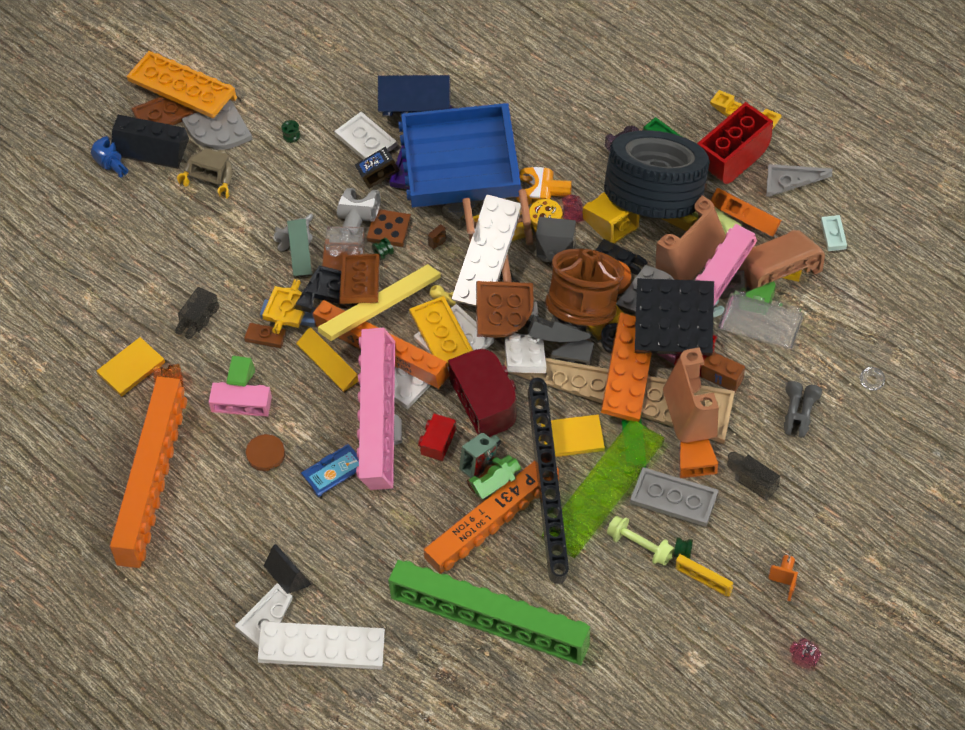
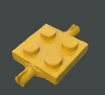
(281, 307)

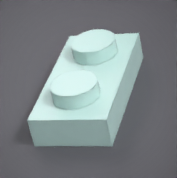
(833, 233)

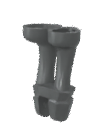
(811, 395)

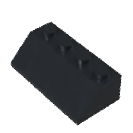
(149, 141)

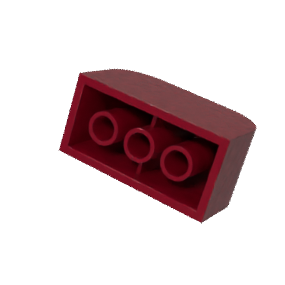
(484, 391)

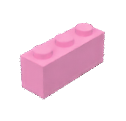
(240, 399)

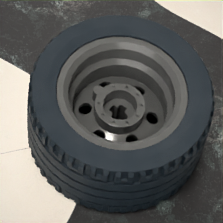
(656, 174)

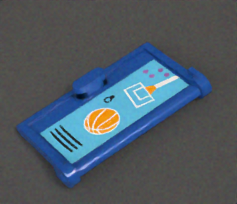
(337, 468)

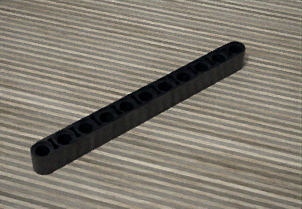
(549, 469)

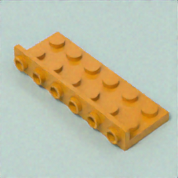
(181, 84)

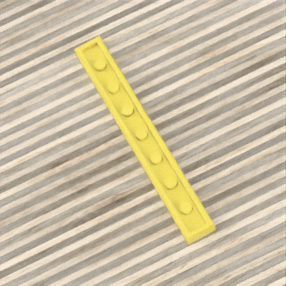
(386, 298)

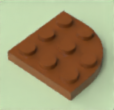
(502, 307)

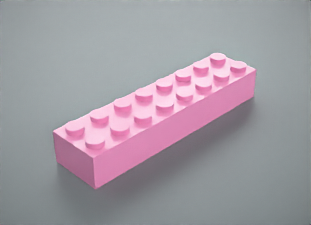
(376, 409)

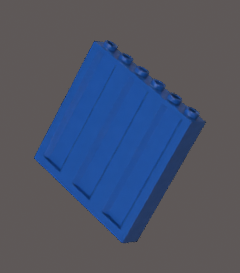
(459, 155)

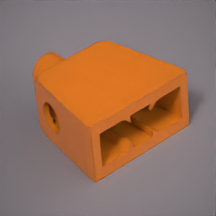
(697, 459)

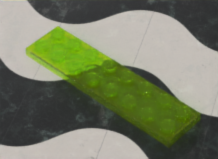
(607, 484)

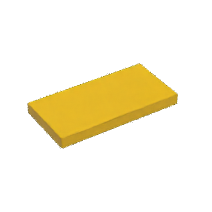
(440, 329)

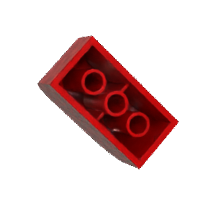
(737, 142)

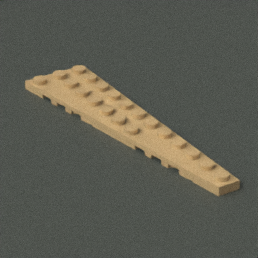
(591, 382)

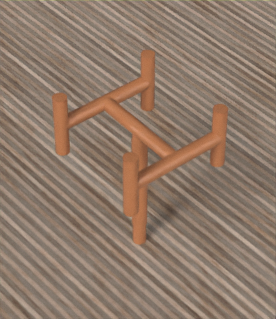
(525, 218)

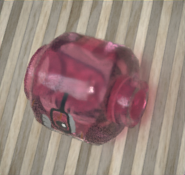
(805, 653)

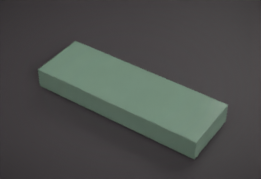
(299, 247)

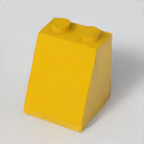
(609, 219)

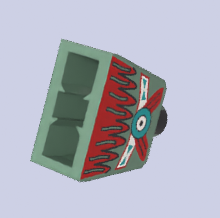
(478, 454)

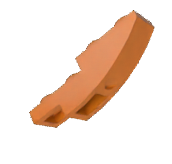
(745, 212)

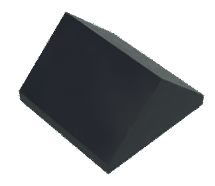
(285, 571)

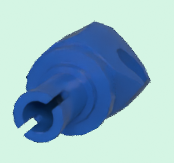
(107, 156)

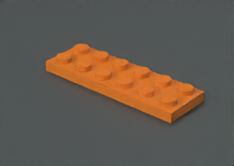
(626, 374)

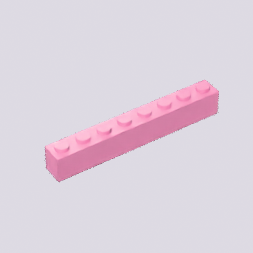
(725, 264)

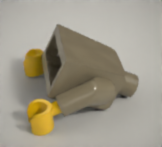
(209, 166)

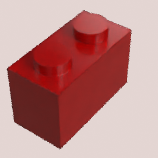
(437, 437)

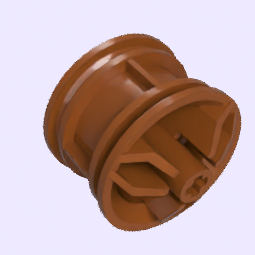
(584, 287)

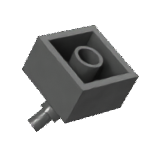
(554, 236)

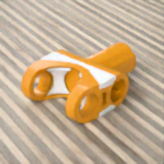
(543, 184)

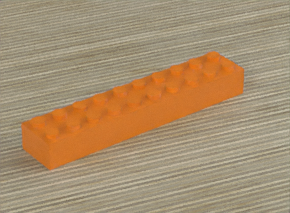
(148, 473)

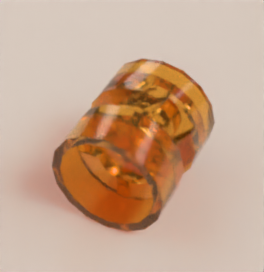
(172, 371)

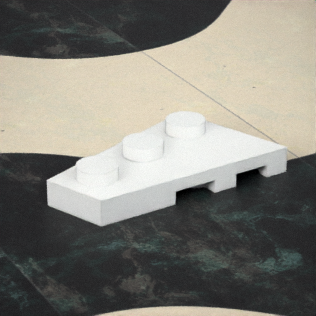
(268, 609)

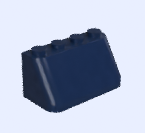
(413, 93)

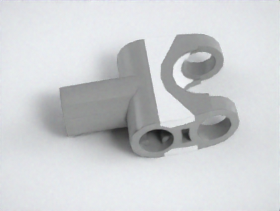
(357, 210)

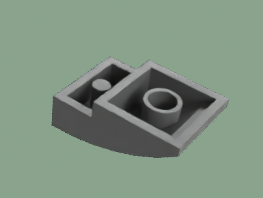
(557, 330)

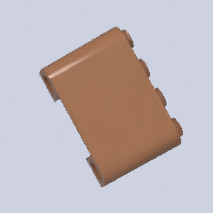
(688, 415)

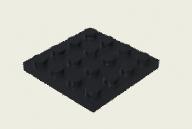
(674, 316)

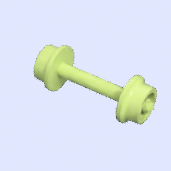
(618, 528)

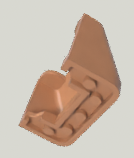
(688, 255)
(781, 258)

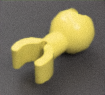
(438, 291)

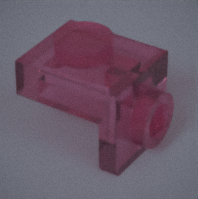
(572, 208)

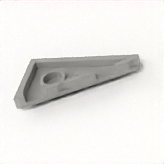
(785, 177)

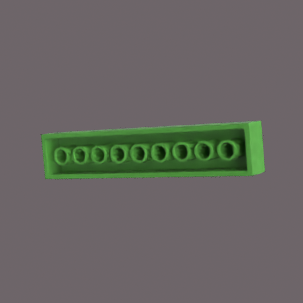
(490, 612)

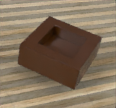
(437, 237)

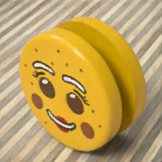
(544, 208)

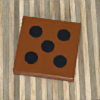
(390, 226)

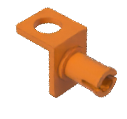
(785, 574)

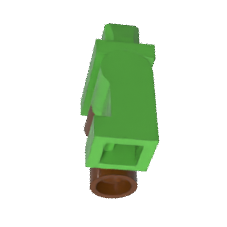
(494, 476)

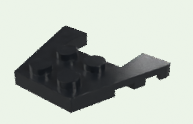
(323, 286)

